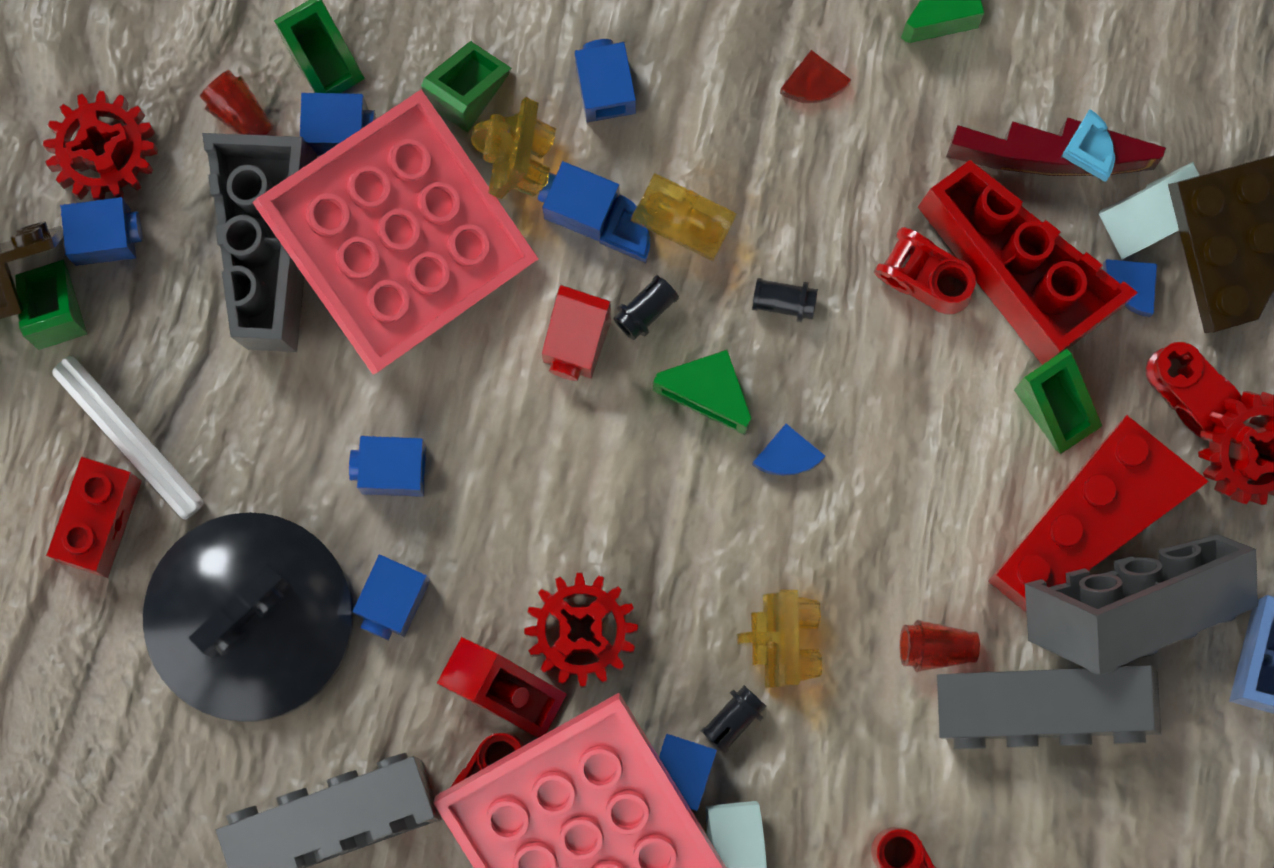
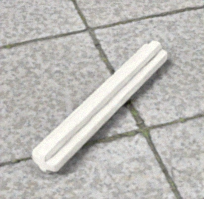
(127, 437)

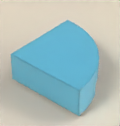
(1092, 147)

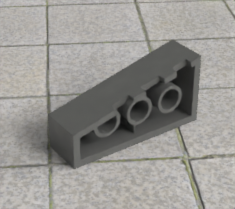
(258, 275)
(1048, 704)
(334, 820)

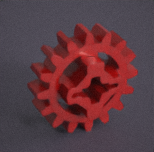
(81, 151)
(1234, 456)
(598, 613)

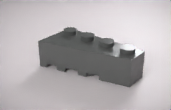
(1142, 603)

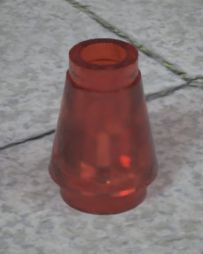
(235, 105)
(937, 646)

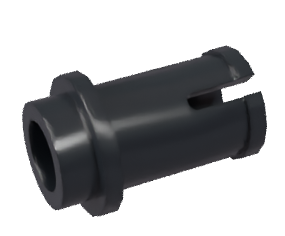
(785, 298)
(645, 308)
(734, 718)

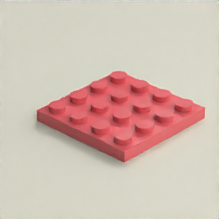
(395, 231)
(578, 801)

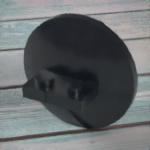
(247, 617)

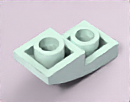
(1144, 215)
(737, 834)

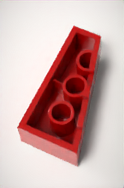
(1021, 263)
(1105, 505)

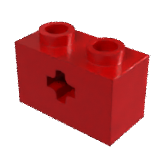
(94, 517)

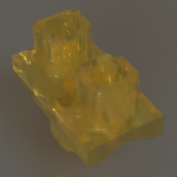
(509, 145)
(684, 217)
(776, 638)

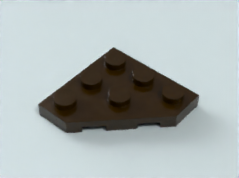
(1228, 240)

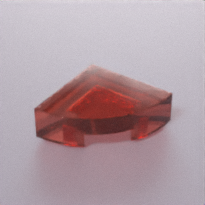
(814, 81)

